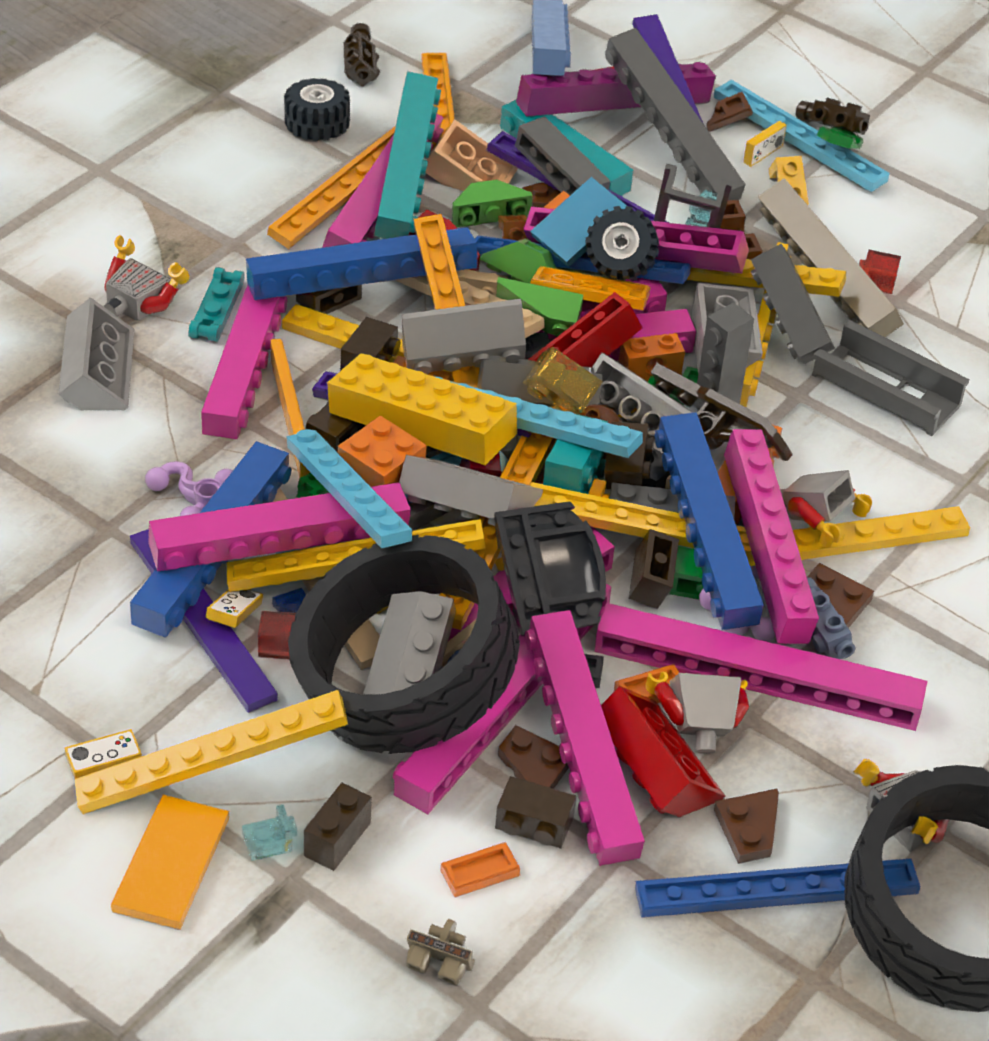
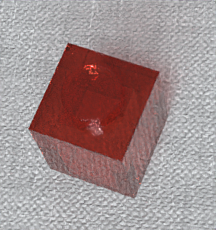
(881, 269)
(274, 634)

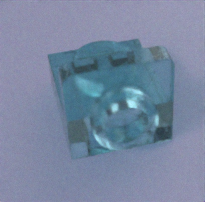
(270, 836)

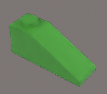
(557, 306)

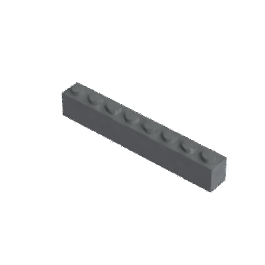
(671, 114)

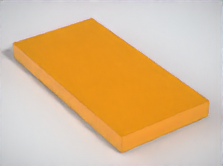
(593, 287)
(170, 862)

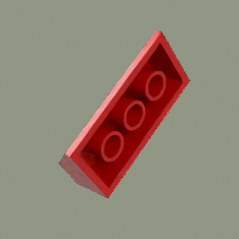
(658, 754)

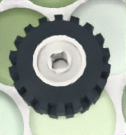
(317, 109)
(622, 243)

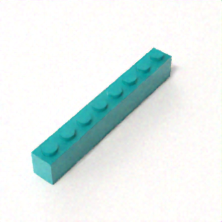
(406, 156)

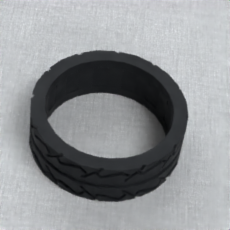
(441, 703)
(879, 924)

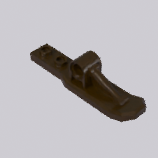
(718, 413)

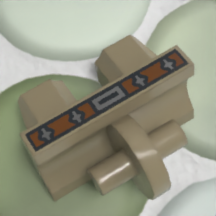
(455, 958)

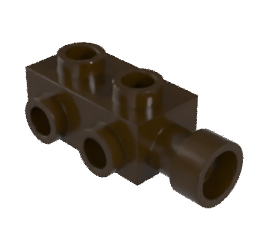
(360, 55)
(832, 114)

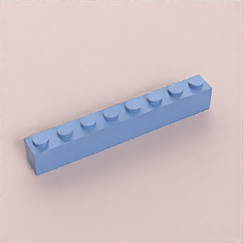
(550, 37)

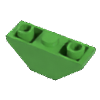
(486, 200)
(519, 259)

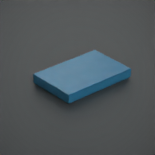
(566, 227)

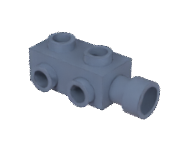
(831, 633)

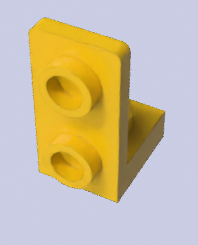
(792, 170)

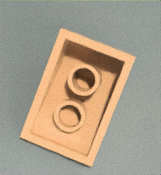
(464, 159)

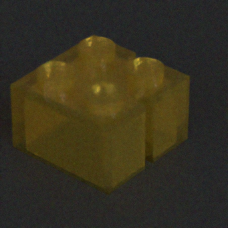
(561, 382)

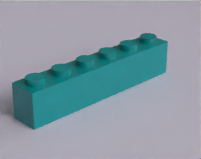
(614, 169)

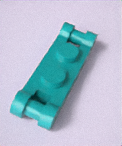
(217, 304)

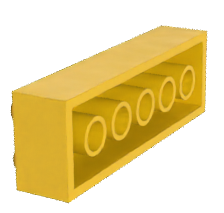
(424, 406)

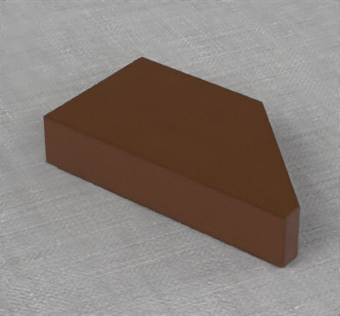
(729, 111)

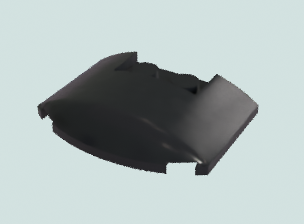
(551, 563)

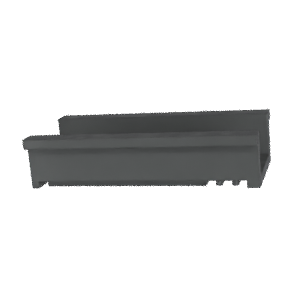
(666, 193)
(941, 386)

